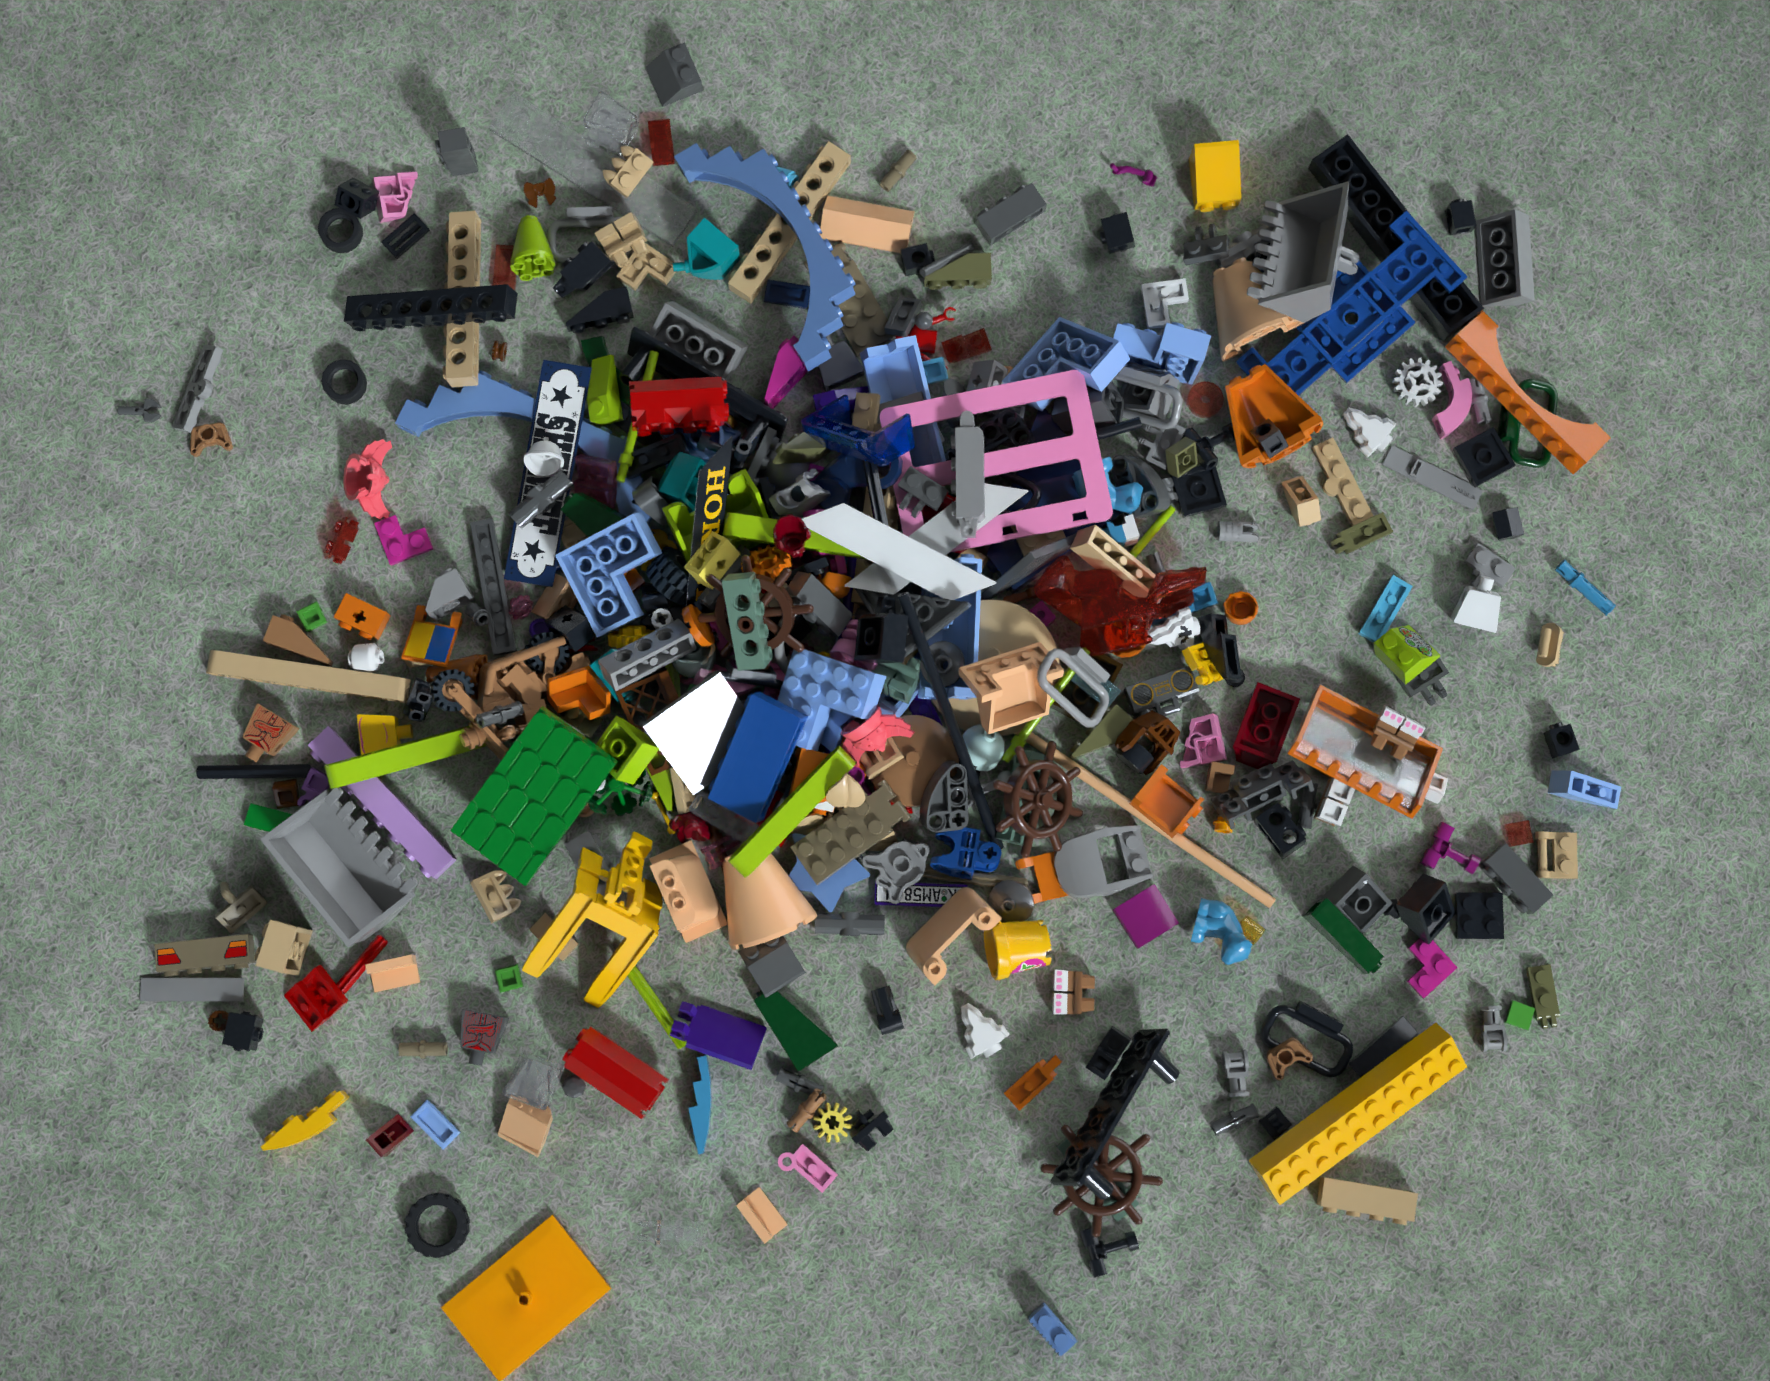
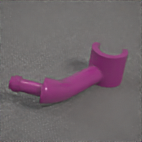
(1148, 177)

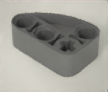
(1145, 475)
(651, 500)
(937, 799)

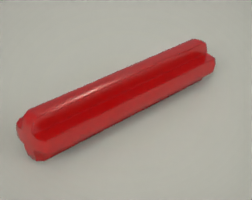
(358, 966)

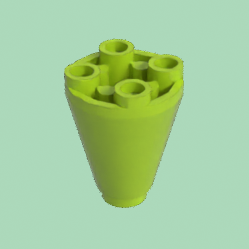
(531, 251)

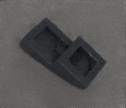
(1108, 1053)

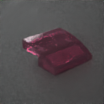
(597, 478)

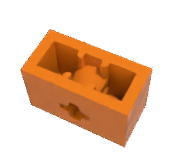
(352, 608)

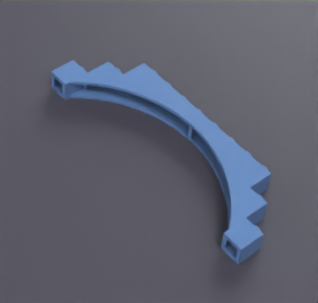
(762, 180)
(499, 399)

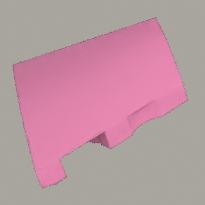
(394, 195)
(1204, 742)

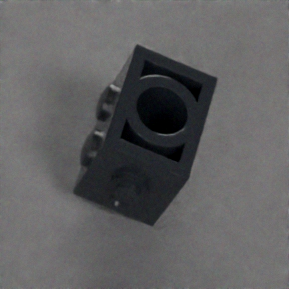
(356, 198)
(1117, 233)
(243, 1031)

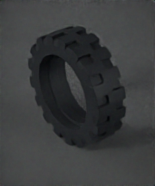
(413, 1217)

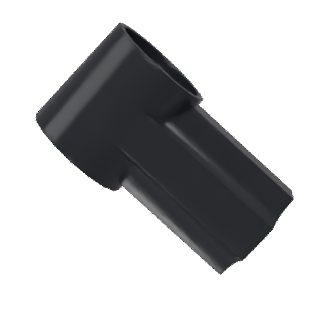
(888, 1015)

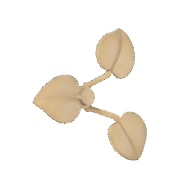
(841, 795)

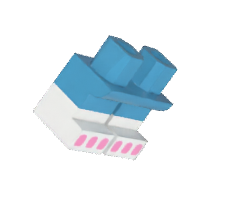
(1124, 534)

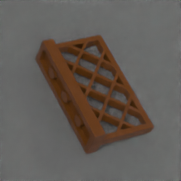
(669, 693)

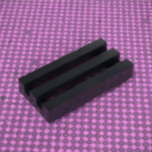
(404, 237)

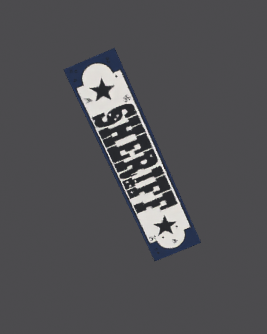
(559, 420)

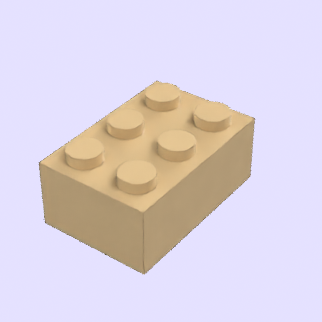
(283, 947)

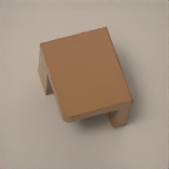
(1218, 777)

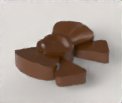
(544, 188)

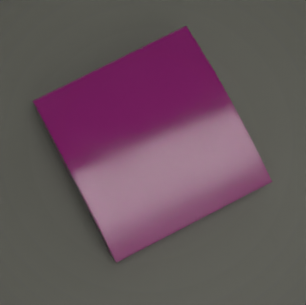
(1145, 916)

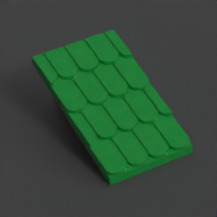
(534, 795)

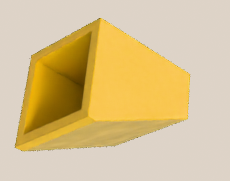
(1215, 175)

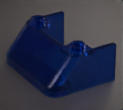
(834, 430)

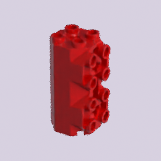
(678, 404)
(615, 1071)

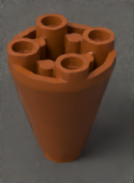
(469, 664)

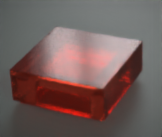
(1519, 833)

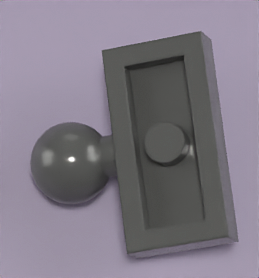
(904, 315)

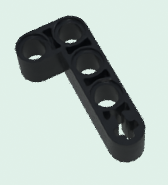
(1003, 433)

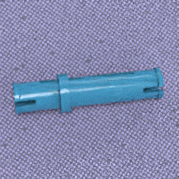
(1588, 590)

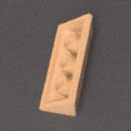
(866, 224)

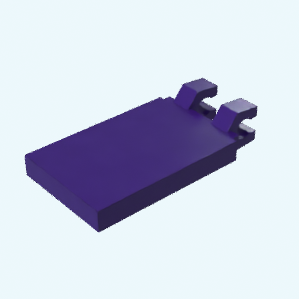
(719, 1034)

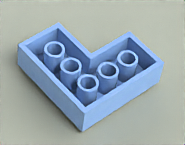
(1068, 348)
(1176, 350)
(598, 568)
(822, 683)

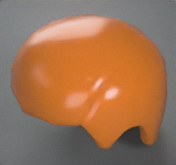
(836, 583)
(1240, 608)

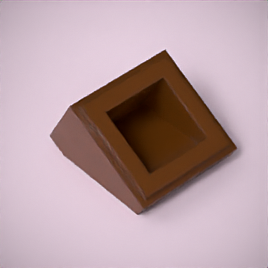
(286, 793)

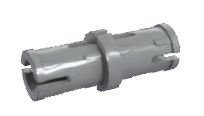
(1479, 401)

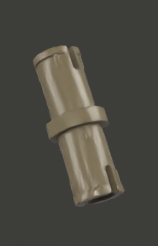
(897, 170)
(423, 1049)

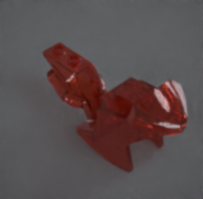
(1098, 600)

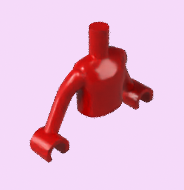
(927, 338)

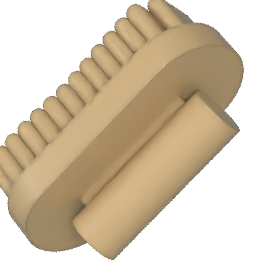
(1549, 645)

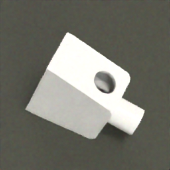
(1478, 606)

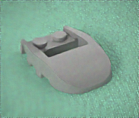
(1081, 868)

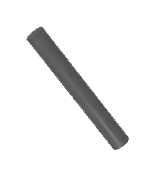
(956, 254)

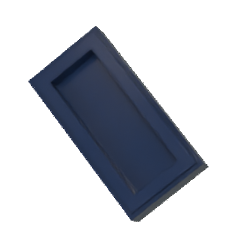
(787, 294)

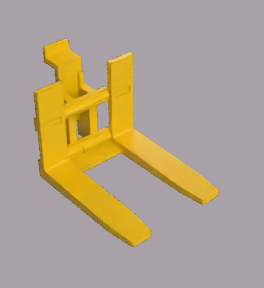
(634, 921)

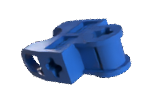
(976, 856)

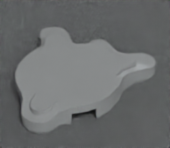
(899, 867)

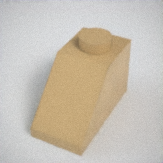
(1302, 501)

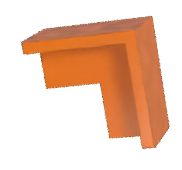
(579, 689)

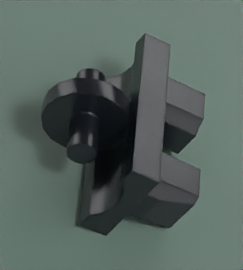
(418, 701)
(863, 1136)

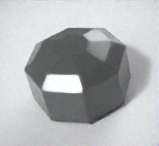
(574, 1086)

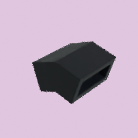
(1508, 523)

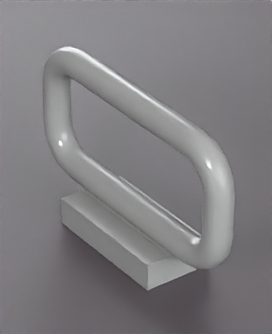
(580, 218)
(1154, 380)
(1088, 671)

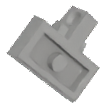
(1489, 565)

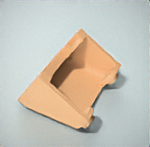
(945, 927)

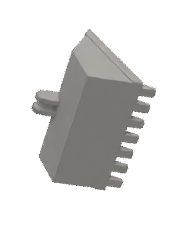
(1303, 253)
(340, 867)

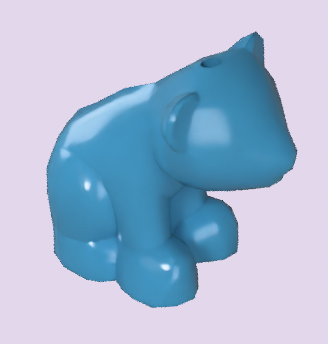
(1123, 498)
(1219, 921)

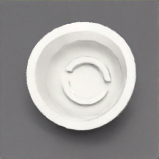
(544, 459)

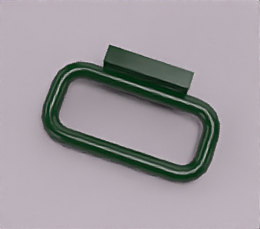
(1510, 427)

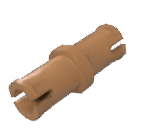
(806, 1110)

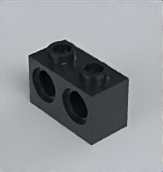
(1275, 833)

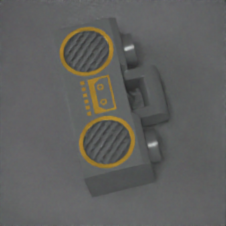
(1169, 686)

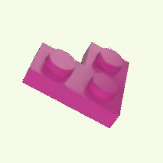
(400, 546)
(1434, 970)

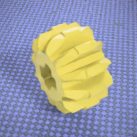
(839, 1118)

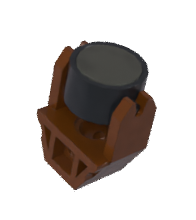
(1158, 730)

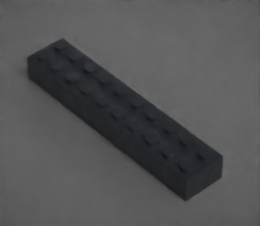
(1371, 212)

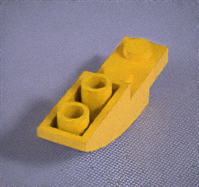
(299, 1129)

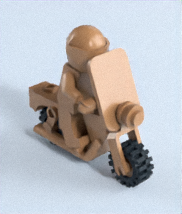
(502, 684)

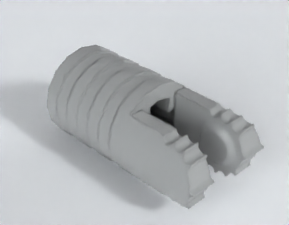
(1237, 531)

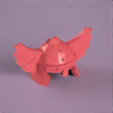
(366, 478)
(873, 733)

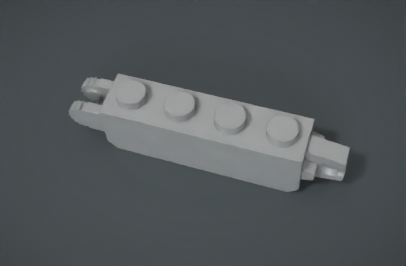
(969, 475)

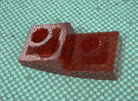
(661, 142)
(966, 346)

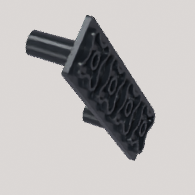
(678, 366)
(1113, 1100)

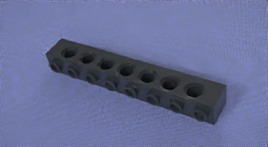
(431, 307)

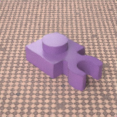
(314, 784)

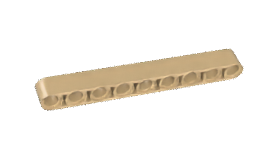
(308, 676)

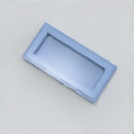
(435, 1124)

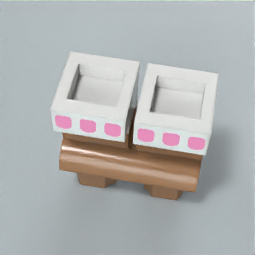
(1403, 736)
(1331, 804)
(1071, 982)

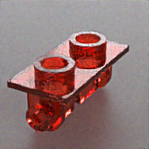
(336, 547)

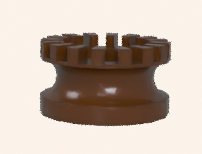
(499, 351)
(214, 1026)

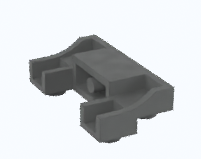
(1260, 789)

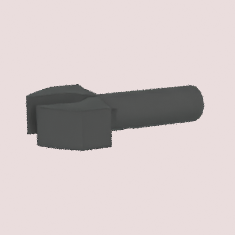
(141, 410)

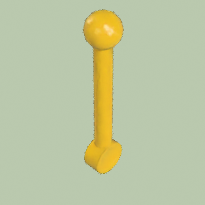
(655, 795)

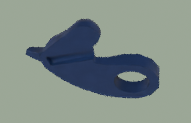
(848, 473)

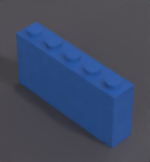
(757, 756)

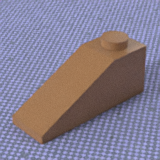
(290, 637)

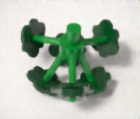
(622, 803)

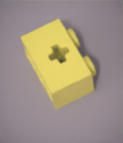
(713, 558)

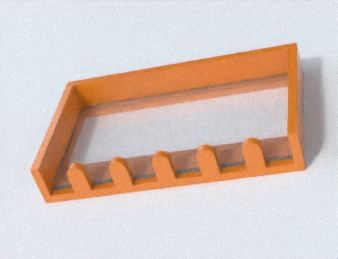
(1337, 742)

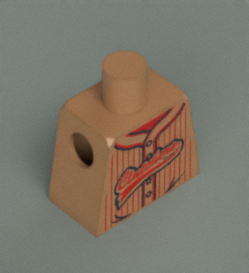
(267, 733)

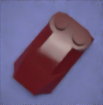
(1264, 726)

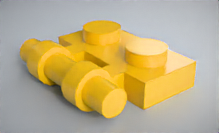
(1198, 659)

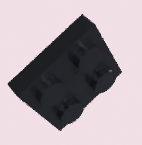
(1484, 457)
(1199, 491)
(1479, 915)

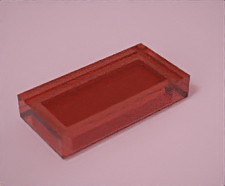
(502, 269)

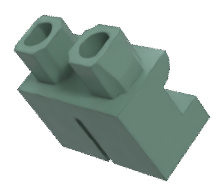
(900, 679)

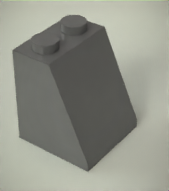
(1106, 408)

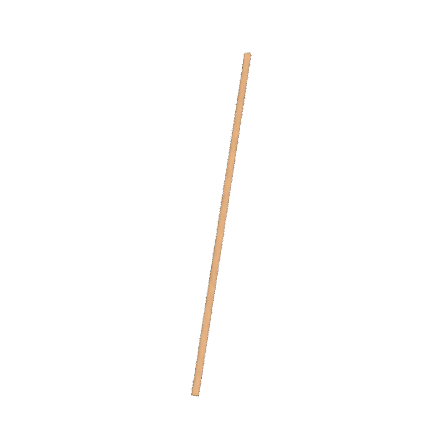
(1178, 839)

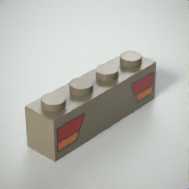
(204, 953)

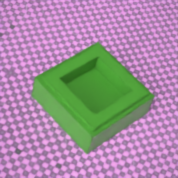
(312, 616)
(509, 978)
(1519, 1015)

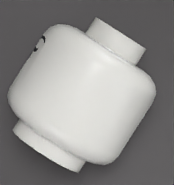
(366, 657)

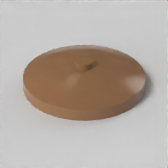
(922, 757)

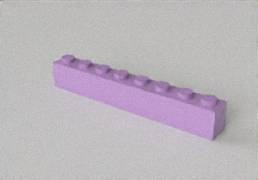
(387, 809)

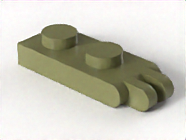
(1362, 534)
(1543, 994)

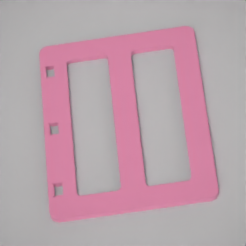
(1080, 445)

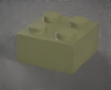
(1181, 457)

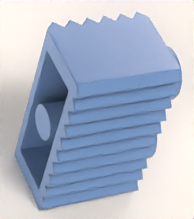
(1052, 1329)

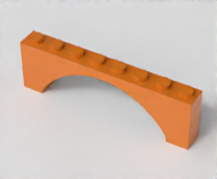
(1566, 440)

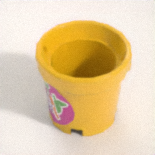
(1016, 947)

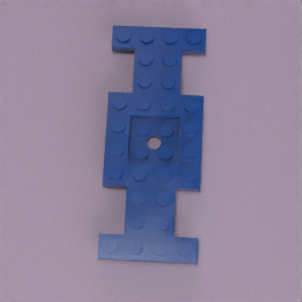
(1373, 298)

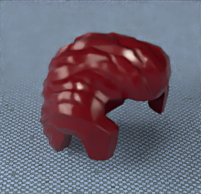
(790, 535)
(690, 827)

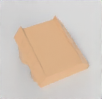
(525, 1126)

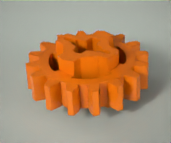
(769, 561)

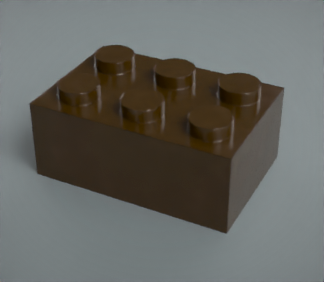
(1079, 697)

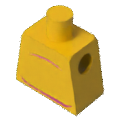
(380, 732)

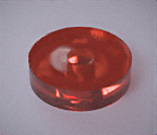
(1202, 409)

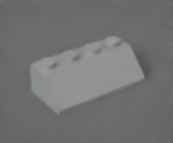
(1505, 259)
(698, 340)

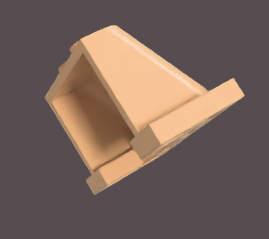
(1009, 687)
(687, 891)

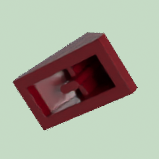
(389, 1136)

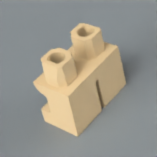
(615, 245)

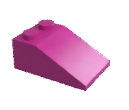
(786, 373)

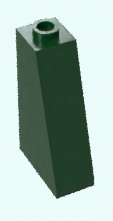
(589, 513)
(1344, 936)
(796, 1033)

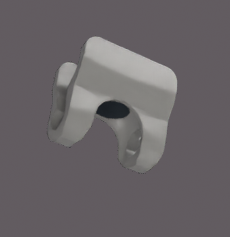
(799, 496)

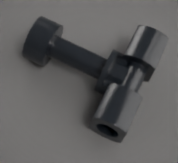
(1206, 446)
(738, 454)
(1099, 1250)

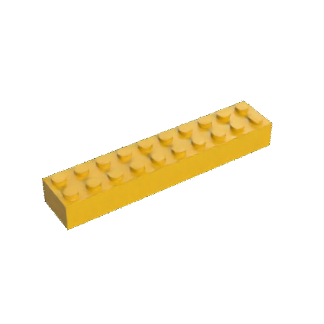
(1358, 1113)

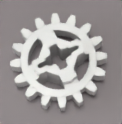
(1409, 378)

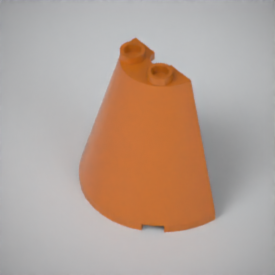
(1264, 397)

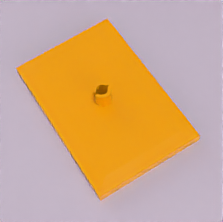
(526, 1298)

